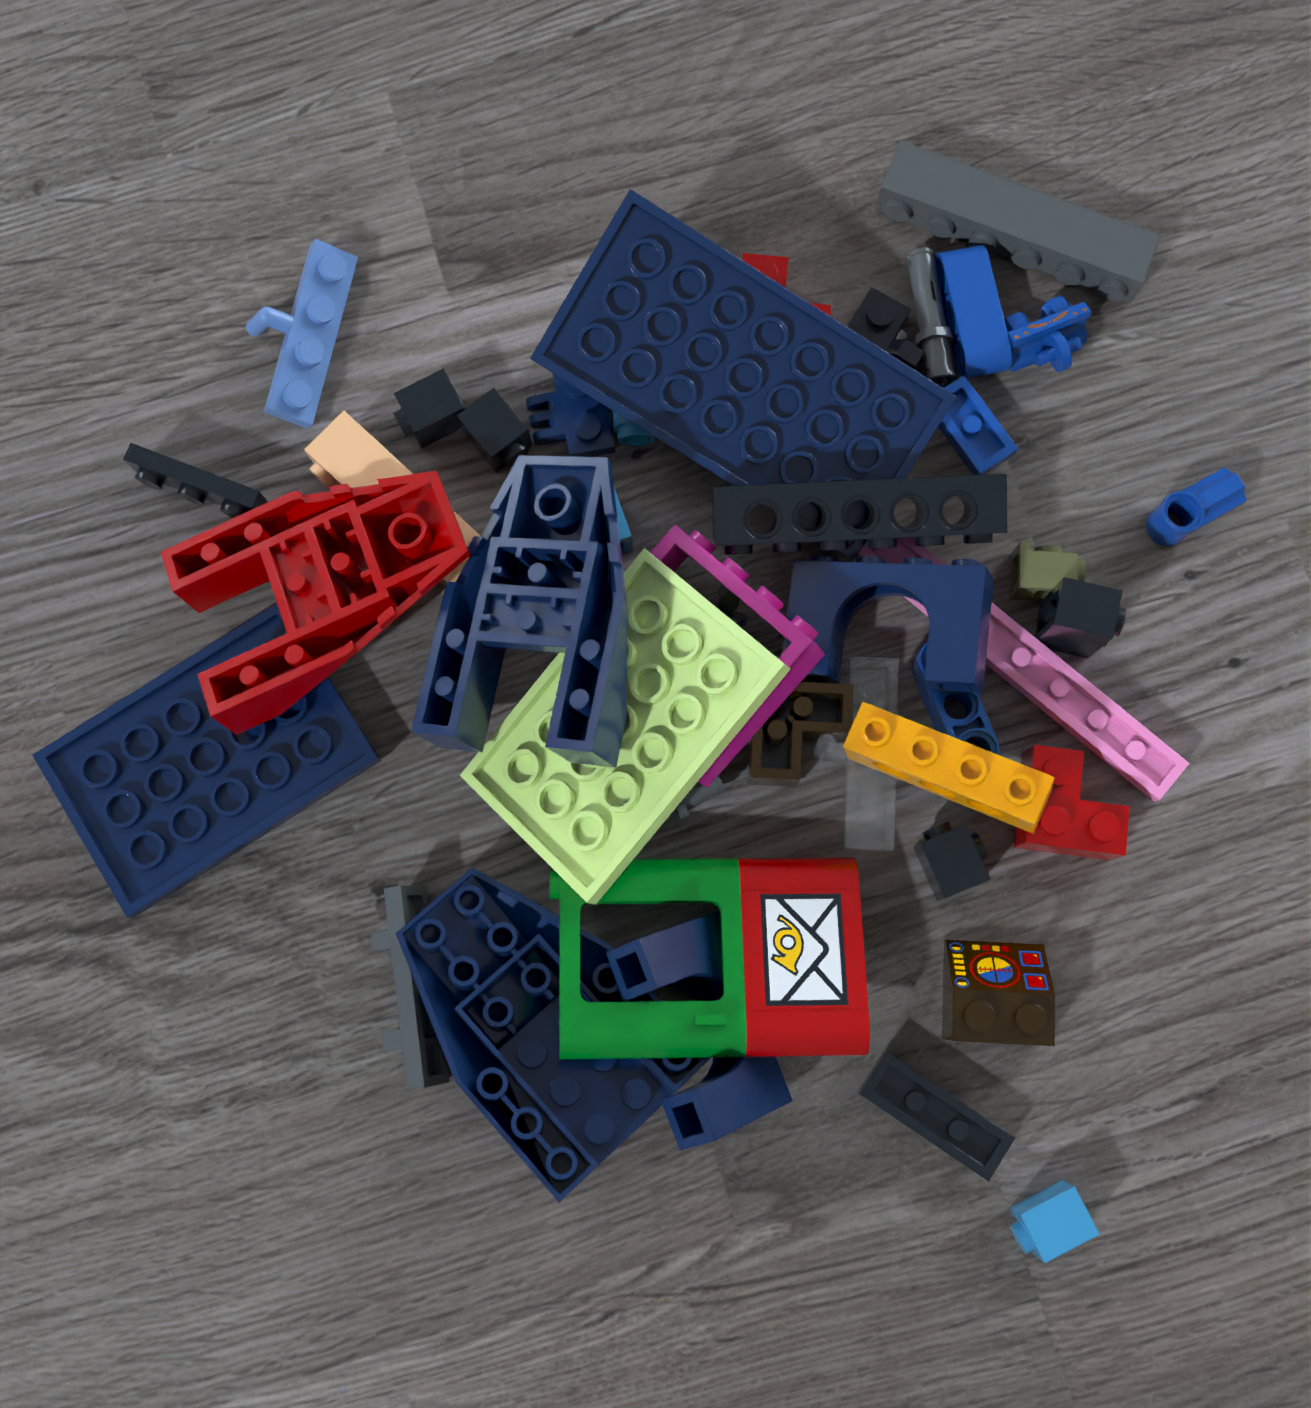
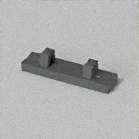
(422, 1052)

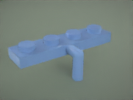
(308, 333)

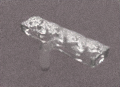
(868, 792)

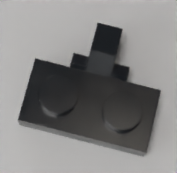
(881, 322)

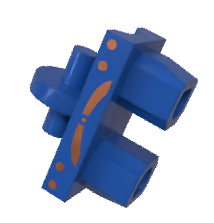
(1050, 338)

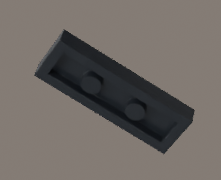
(192, 482)
(936, 1115)

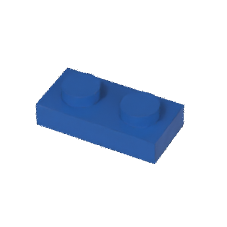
(975, 430)

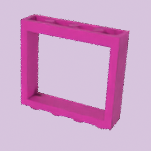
(799, 656)

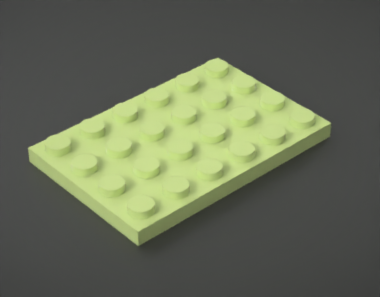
(688, 695)

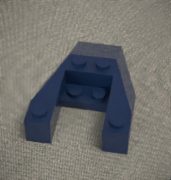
(537, 582)

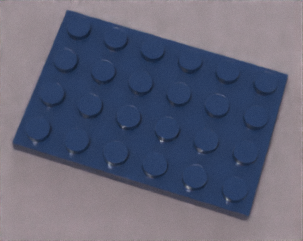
(175, 792)

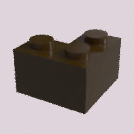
(804, 715)

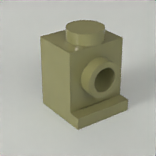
(1039, 571)

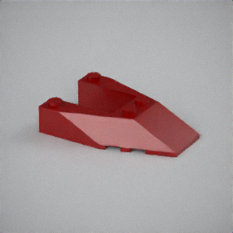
(339, 574)

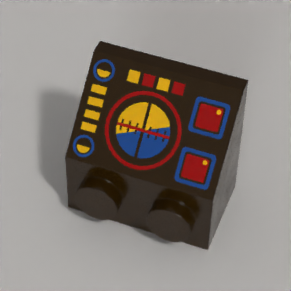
(997, 993)

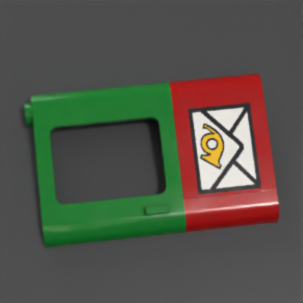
(786, 963)

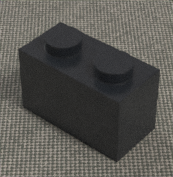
(1079, 617)

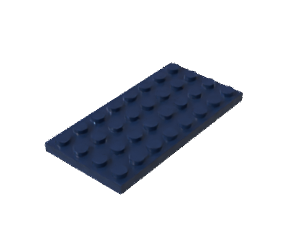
(735, 365)

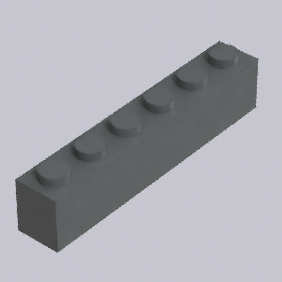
(1017, 222)

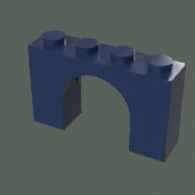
(954, 596)
(735, 1087)

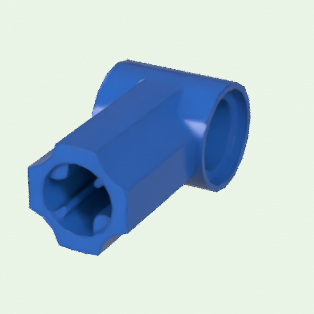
(1195, 507)

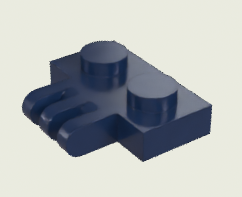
(571, 418)

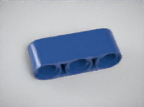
(973, 311)
(975, 725)

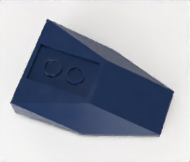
(493, 996)

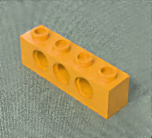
(948, 767)

